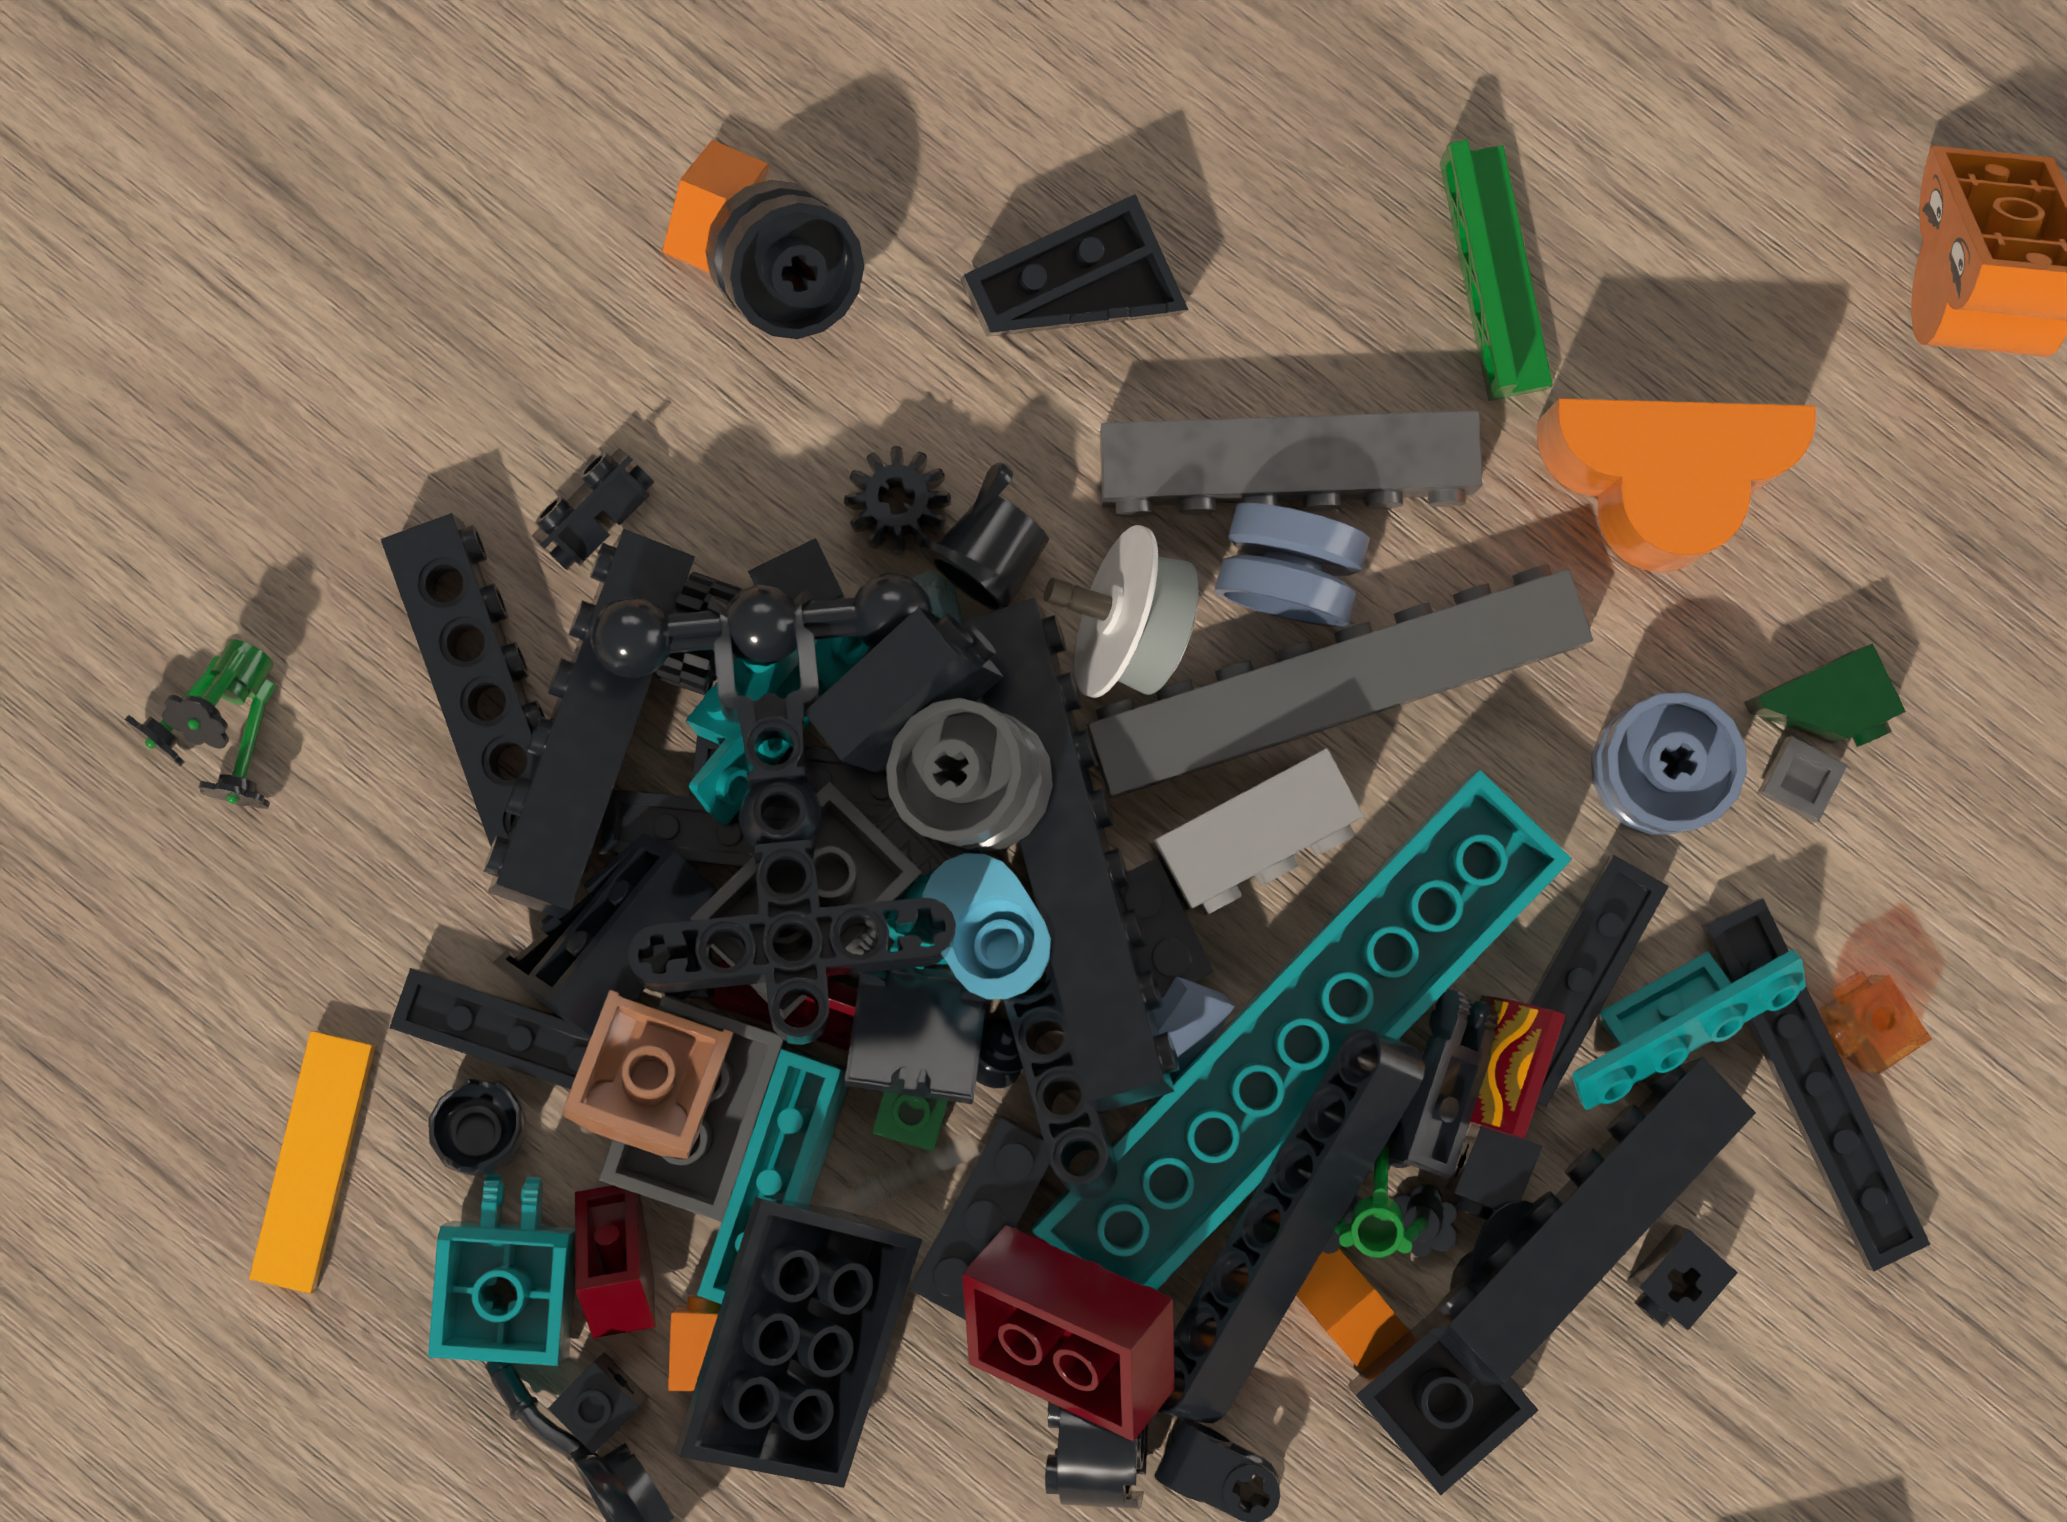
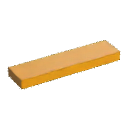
(312, 1162)

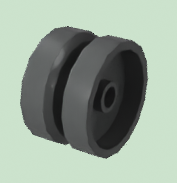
(969, 775)

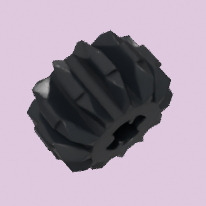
(880, 513)

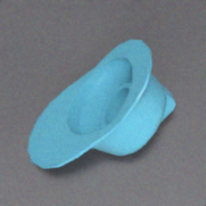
(998, 932)

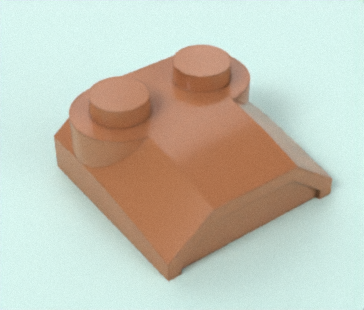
(647, 1077)

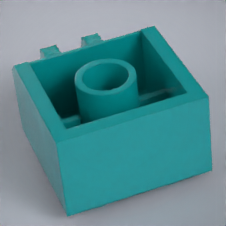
(476, 1255)

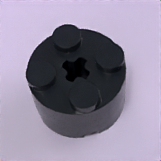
(1094, 1463)

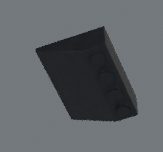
(799, 1342)

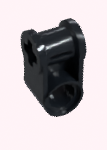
(1206, 1469)

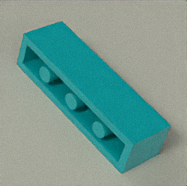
(782, 1151)

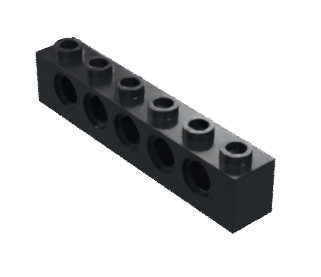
(417, 562)

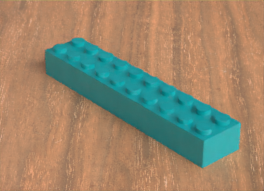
(1363, 969)

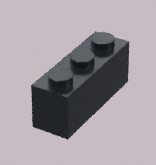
(989, 1200)

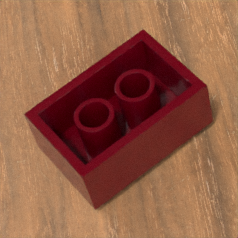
(1069, 1331)

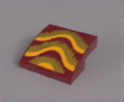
(1517, 1065)

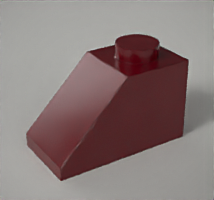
(613, 1261)

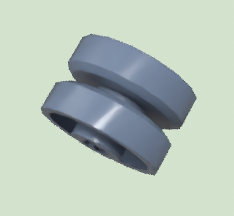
(1292, 564)
(1705, 757)

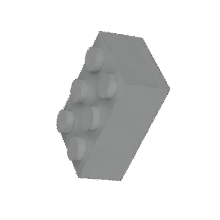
(1259, 833)

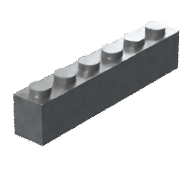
(1290, 460)

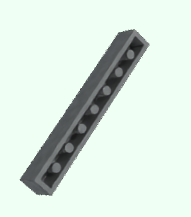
(1339, 682)

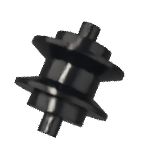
(998, 1057)

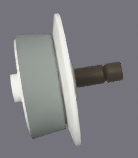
(1132, 616)

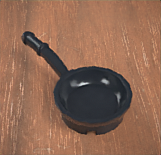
(614, 1481)

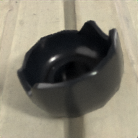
(477, 1127)

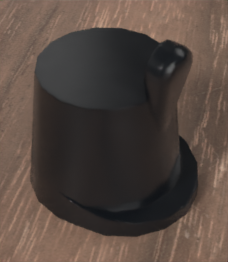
(989, 545)

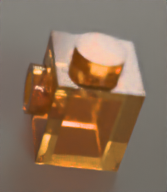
(1872, 1022)

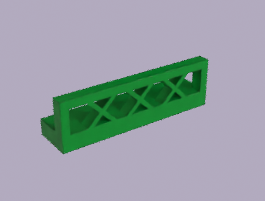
(1495, 271)

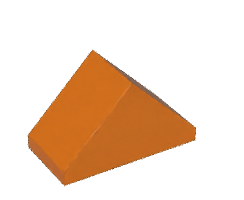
(700, 195)
(1350, 1309)

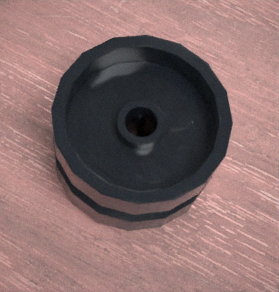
(784, 259)

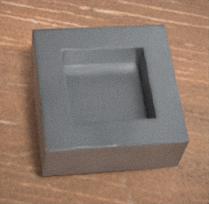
(1802, 779)

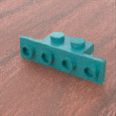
(723, 778)
(1679, 1015)

